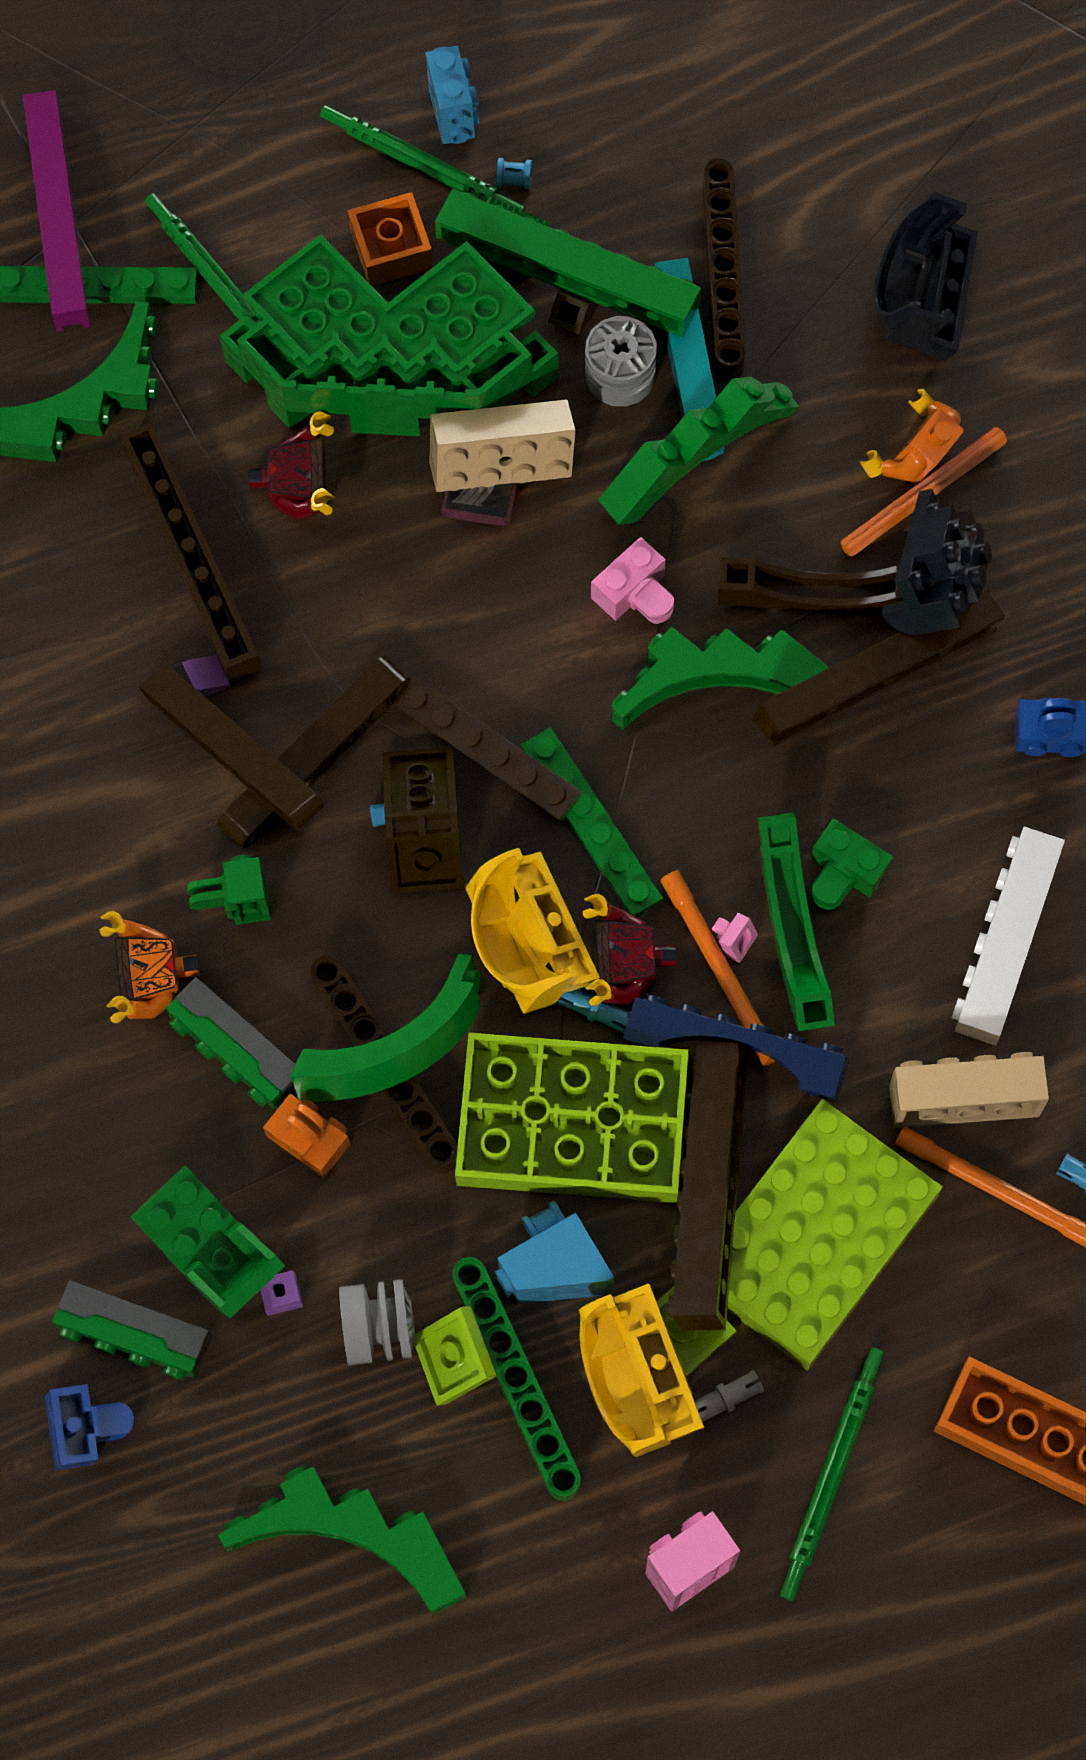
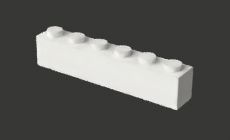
(1009, 935)

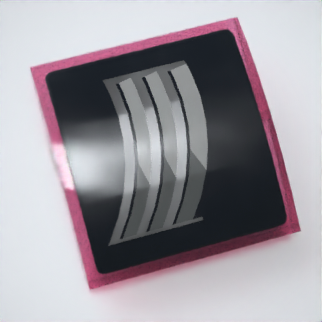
(481, 504)

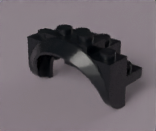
(939, 548)

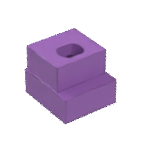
(290, 1300)

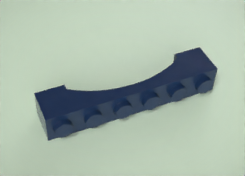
(658, 1025)

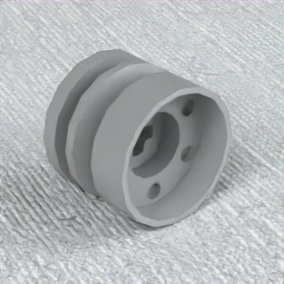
(620, 361)
(375, 1322)

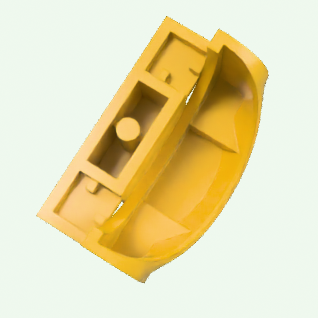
(529, 936)
(636, 1371)

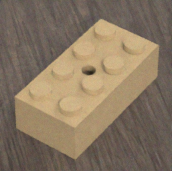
(501, 445)
(968, 1090)

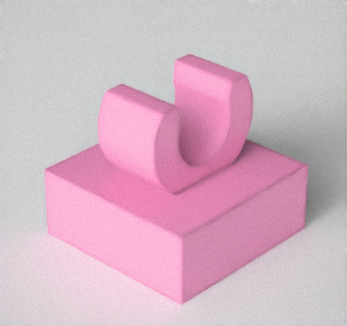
(735, 936)

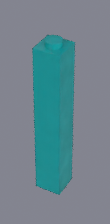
(689, 355)

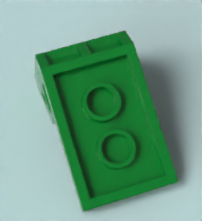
(207, 1243)

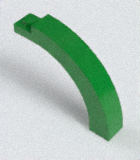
(791, 923)
(398, 1056)

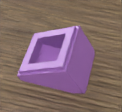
(206, 675)

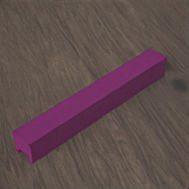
(56, 210)

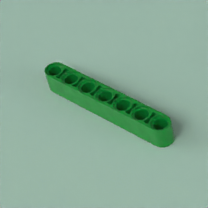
(520, 1396)

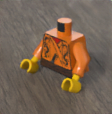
(924, 447)
(145, 968)

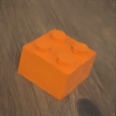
(390, 239)

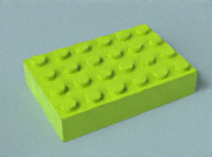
(572, 1117)
(821, 1232)

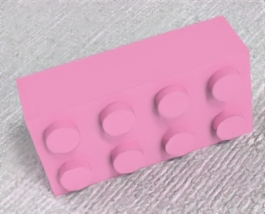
(691, 1560)

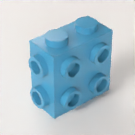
(452, 94)

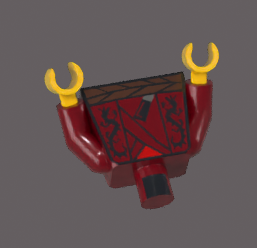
(297, 472)
(624, 954)

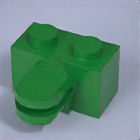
(846, 863)
(239, 889)

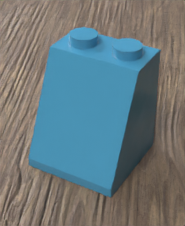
(555, 1266)

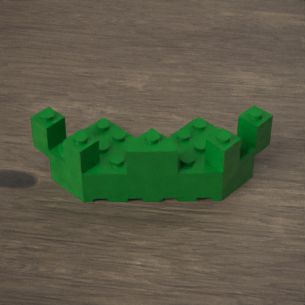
(347, 351)

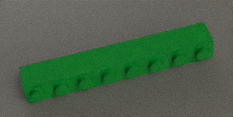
(569, 262)

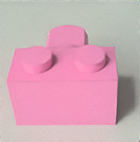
(634, 583)

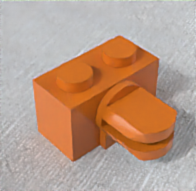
(307, 1134)

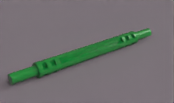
(415, 157)
(200, 259)
(831, 1474)

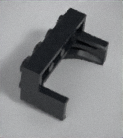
(901, 277)

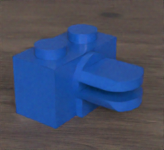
(1050, 726)
(79, 1426)

